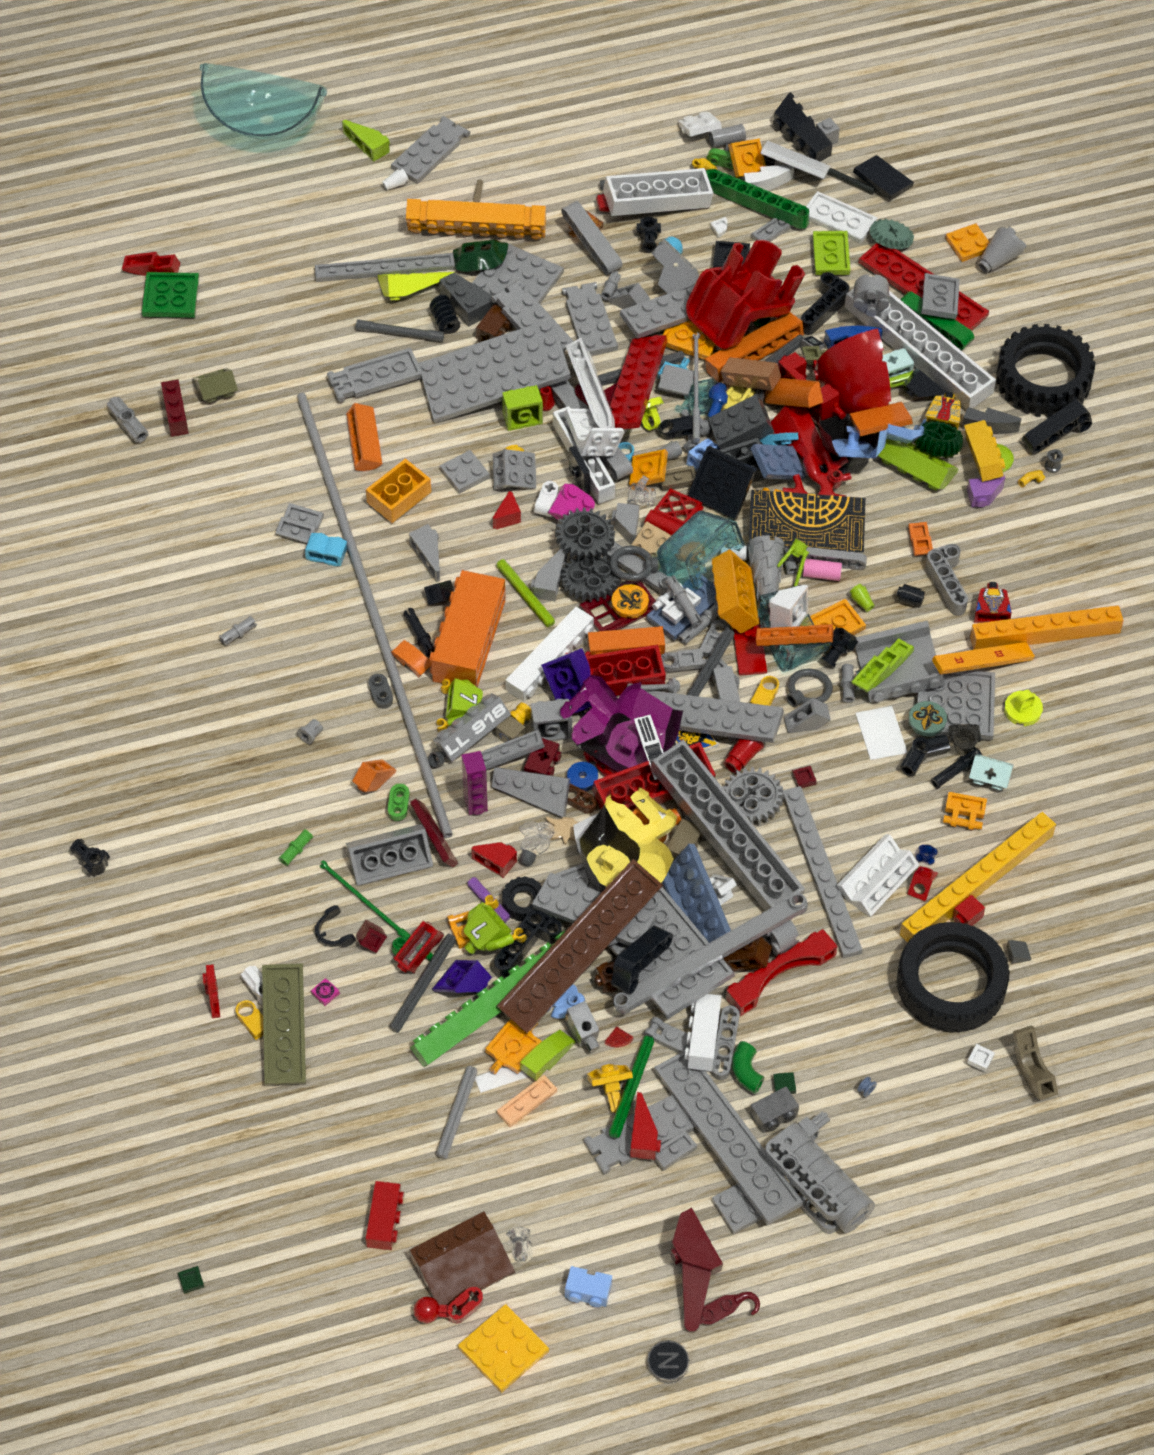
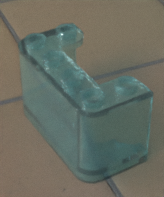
(695, 544)

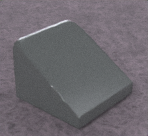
(1018, 951)

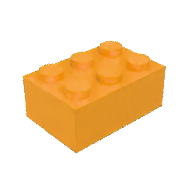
(398, 490)

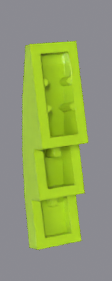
(883, 666)

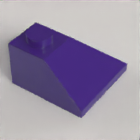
(463, 977)

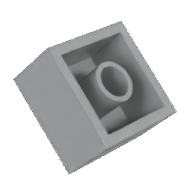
(548, 720)

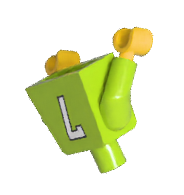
(461, 697)
(487, 929)

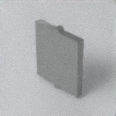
(676, 380)

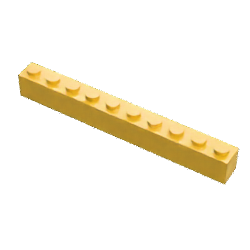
(981, 875)

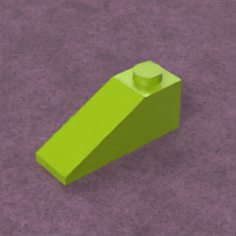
(367, 139)

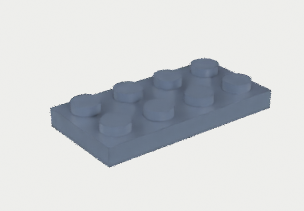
(707, 594)

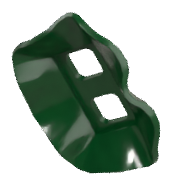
(478, 258)

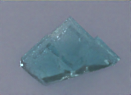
(704, 400)

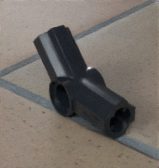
(929, 747)

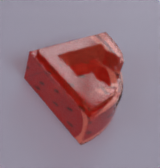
(618, 1038)

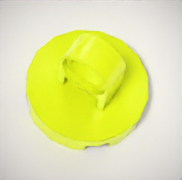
(651, 411)
(1023, 708)

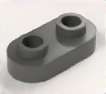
(380, 689)

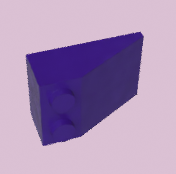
(567, 675)

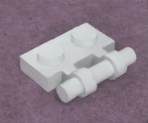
(672, 609)

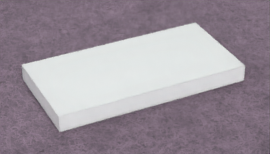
(795, 159)
(840, 217)

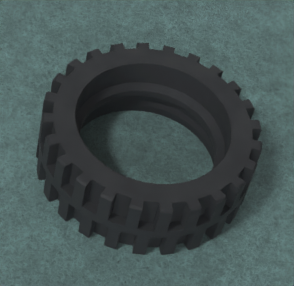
(1051, 342)

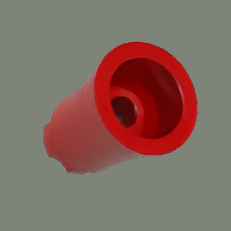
(742, 753)

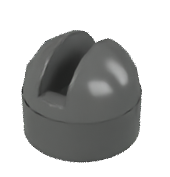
(432, 759)
(527, 857)

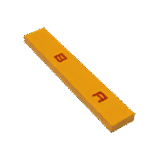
(983, 658)

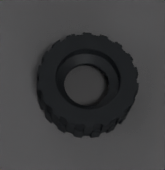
(511, 889)

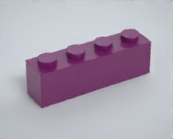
(474, 783)

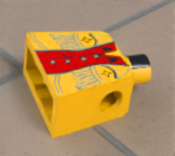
(945, 410)

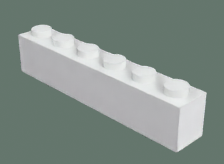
(600, 481)
(562, 639)

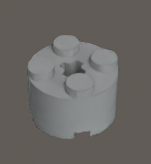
(871, 294)
(782, 938)

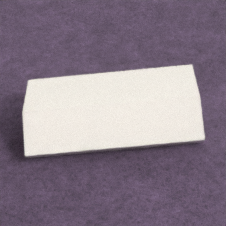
(877, 875)

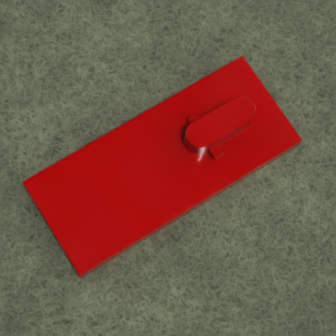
(749, 656)

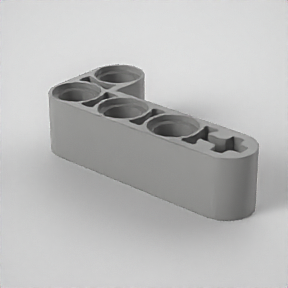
(940, 563)

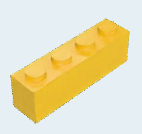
(984, 450)

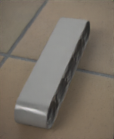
(591, 237)

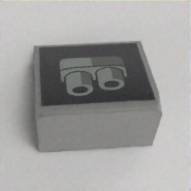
(812, 341)

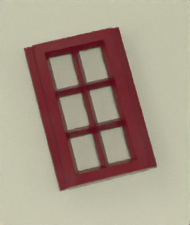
(619, 623)

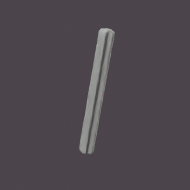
(456, 1112)

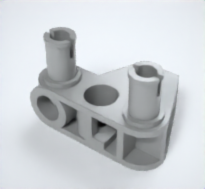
(674, 277)

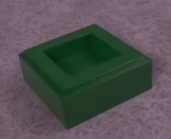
(784, 1080)
(191, 1279)

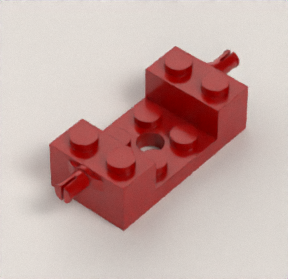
(795, 368)

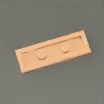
(526, 1101)

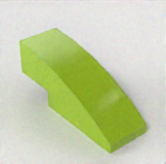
(546, 1054)

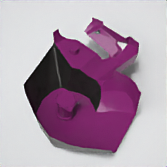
(611, 723)

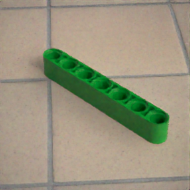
(758, 199)

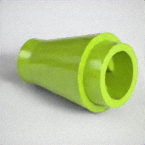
(861, 597)

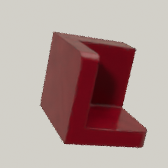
(371, 936)

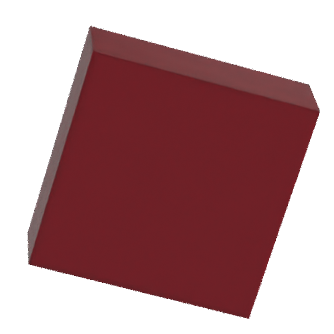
(804, 777)

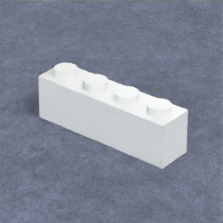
(704, 1032)

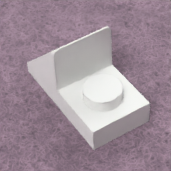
(722, 887)

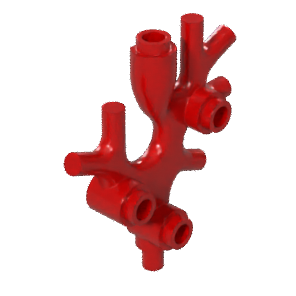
(826, 481)

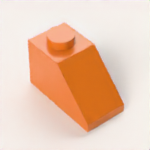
(373, 775)

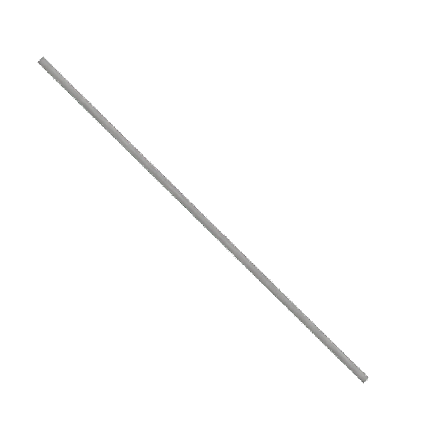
(376, 620)

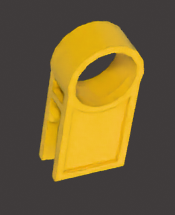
(764, 696)
(253, 1022)

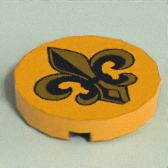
(630, 601)

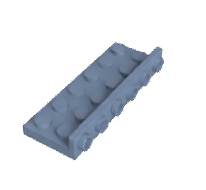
(694, 894)

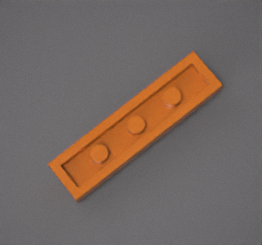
(794, 635)

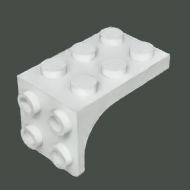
(589, 437)

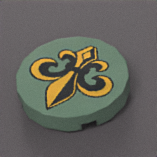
(927, 718)

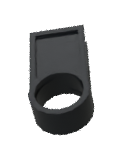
(681, 427)

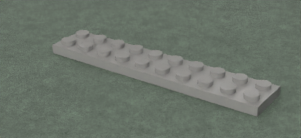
(729, 1139)

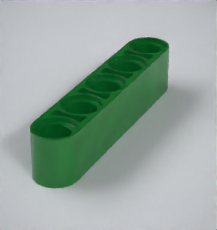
(949, 328)

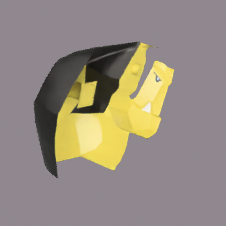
(626, 840)

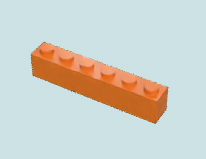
(757, 344)

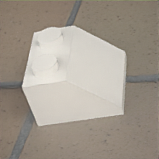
(789, 607)

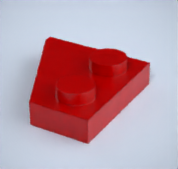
(211, 989)

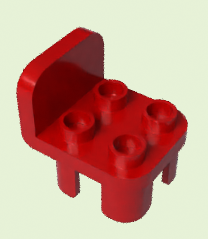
(739, 293)

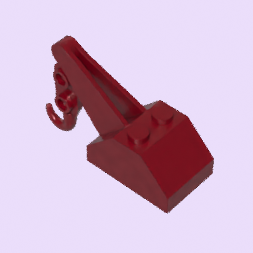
(699, 1262)

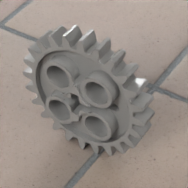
(753, 794)

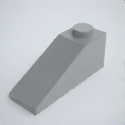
(425, 544)
(549, 577)

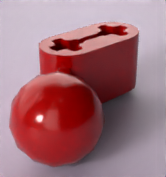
(428, 1309)

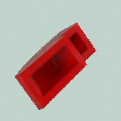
(150, 262)

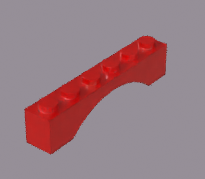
(813, 951)

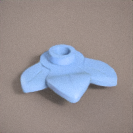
(566, 1002)

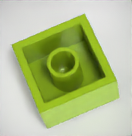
(522, 408)

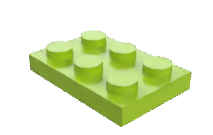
(831, 252)

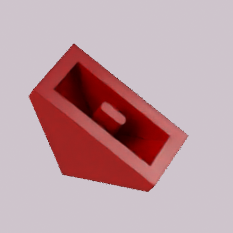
(507, 513)

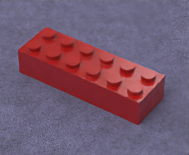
(628, 781)

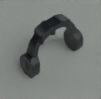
(344, 941)

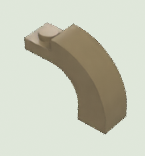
(1036, 1075)

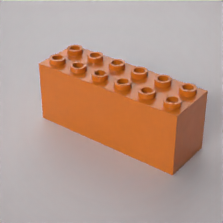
(468, 628)

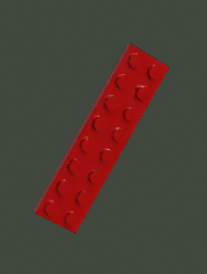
(909, 276)
(637, 380)

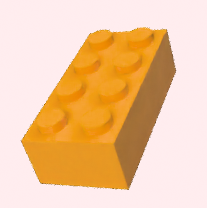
(735, 591)

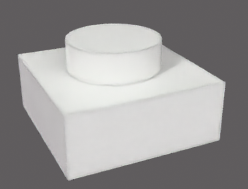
(980, 1058)

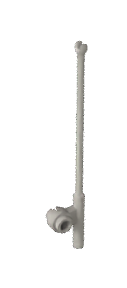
(700, 426)

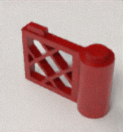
(667, 520)

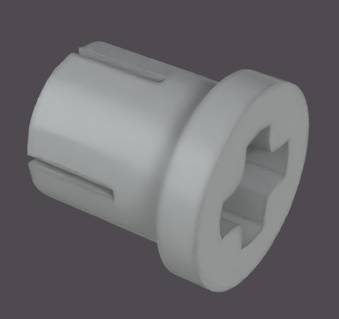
(310, 731)

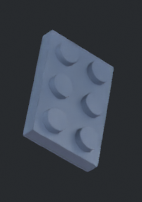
(778, 461)

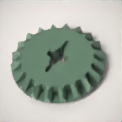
(891, 234)

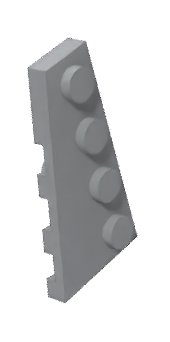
(538, 789)

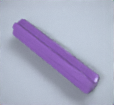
(481, 892)

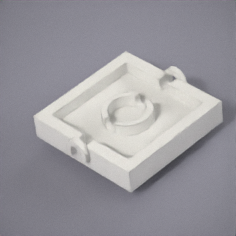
(699, 124)

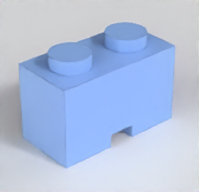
(587, 1287)

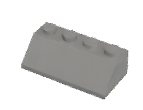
(389, 854)

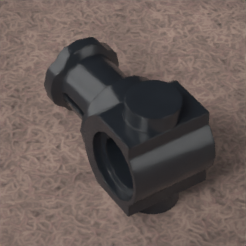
(648, 232)
(842, 643)
(89, 856)

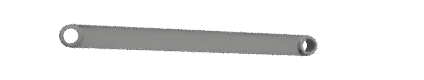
(711, 953)

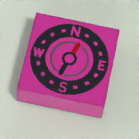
(325, 992)

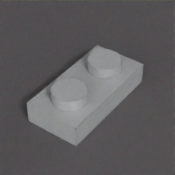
(675, 1150)

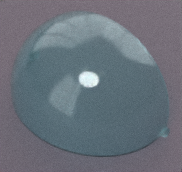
(259, 102)

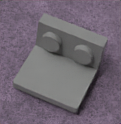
(514, 469)

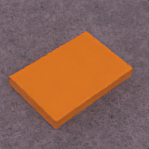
(878, 418)

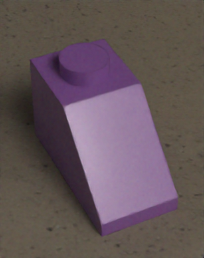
(984, 493)

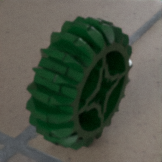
(940, 439)

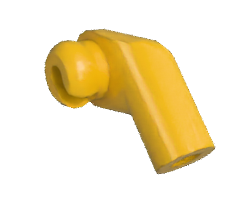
(702, 163)
(1037, 474)

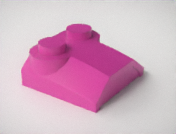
(568, 499)

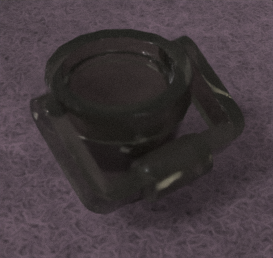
(964, 737)

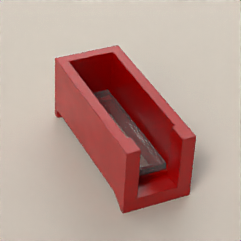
(417, 947)

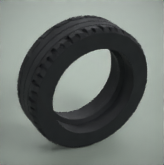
(960, 939)

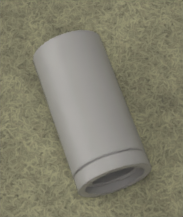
(727, 135)

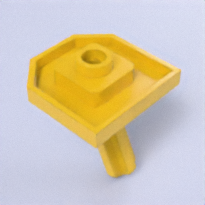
(609, 1076)

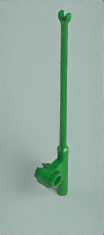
(404, 935)

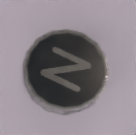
(668, 1361)

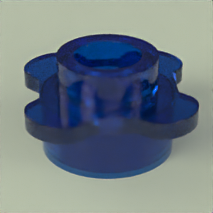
(927, 849)

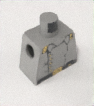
(582, 1026)

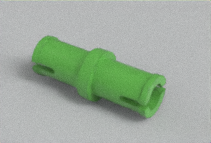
(295, 847)

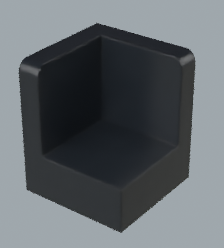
(438, 592)

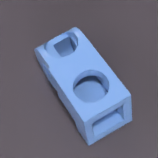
(696, 454)

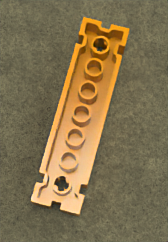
(476, 218)

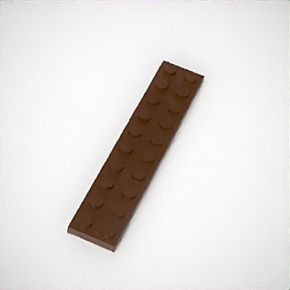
(579, 946)

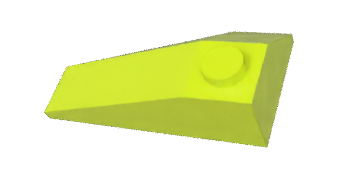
(402, 285)

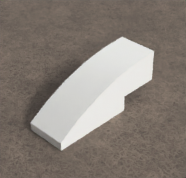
(770, 176)

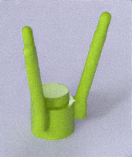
(797, 548)

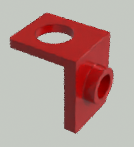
(923, 876)

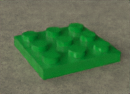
(170, 294)

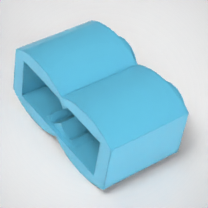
(326, 549)

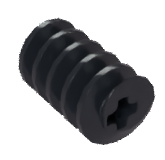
(444, 314)

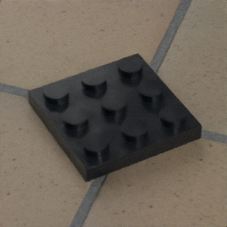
(722, 482)

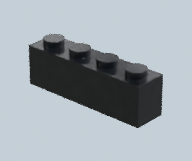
(801, 130)

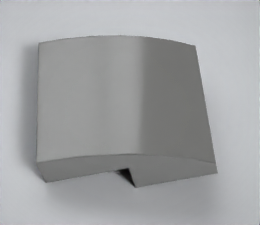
(299, 523)

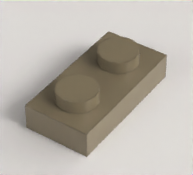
(678, 478)

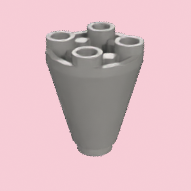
(1001, 249)

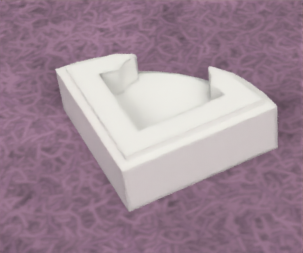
(719, 227)

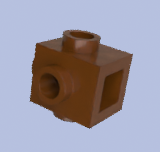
(604, 977)

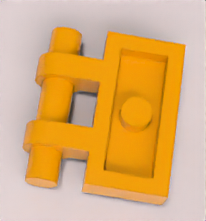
(967, 806)

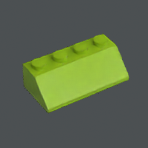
(918, 463)

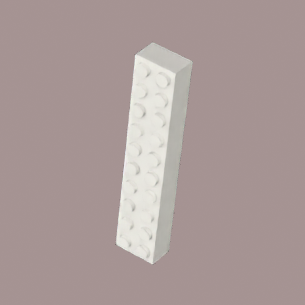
(929, 351)

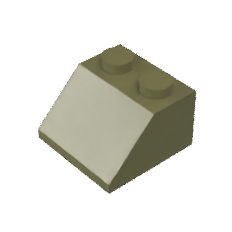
(215, 384)

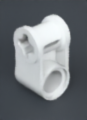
(546, 497)

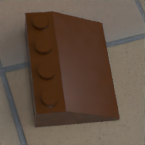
(461, 1259)

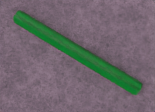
(631, 1087)

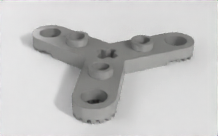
(694, 658)

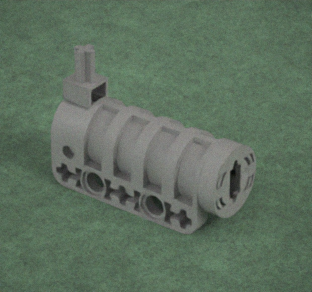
(818, 1177)

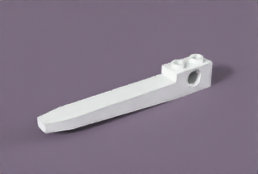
(590, 383)

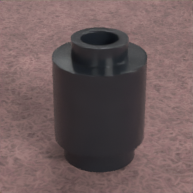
(910, 595)

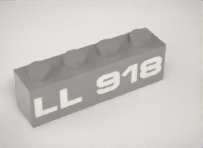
(471, 726)

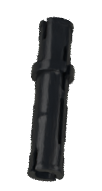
(422, 638)
(950, 772)

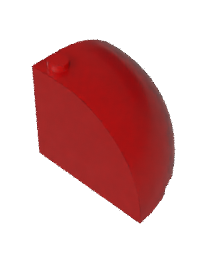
(856, 372)

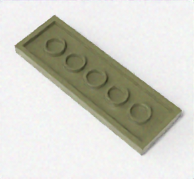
(283, 1024)

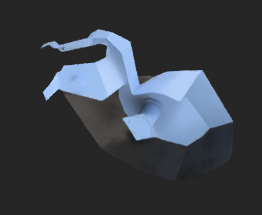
(843, 440)

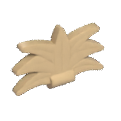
(563, 828)

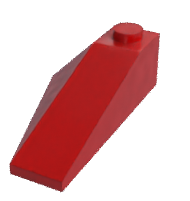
(797, 419)

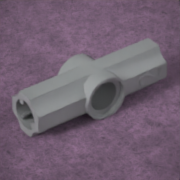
(127, 419)

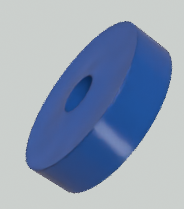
(582, 769)

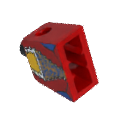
(992, 604)

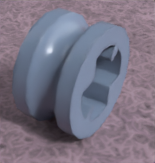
(867, 1086)

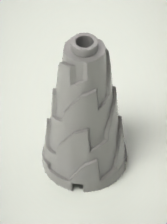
(763, 558)

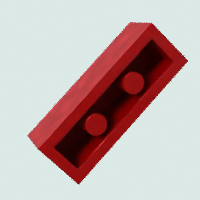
(384, 1215)

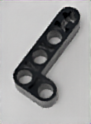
(832, 299)
(1058, 425)
(533, 931)
(638, 957)

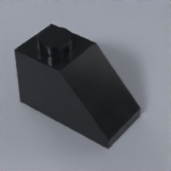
(921, 385)

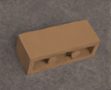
(751, 373)

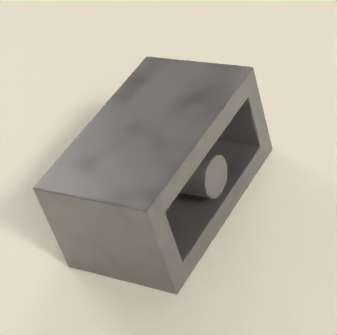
(774, 1110)

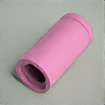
(822, 569)

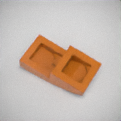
(920, 538)
(412, 657)

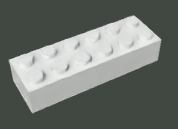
(658, 192)

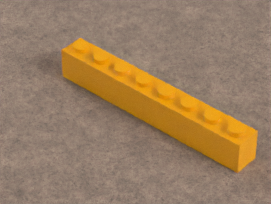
(1048, 627)

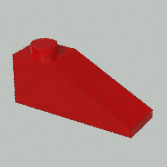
(644, 1135)

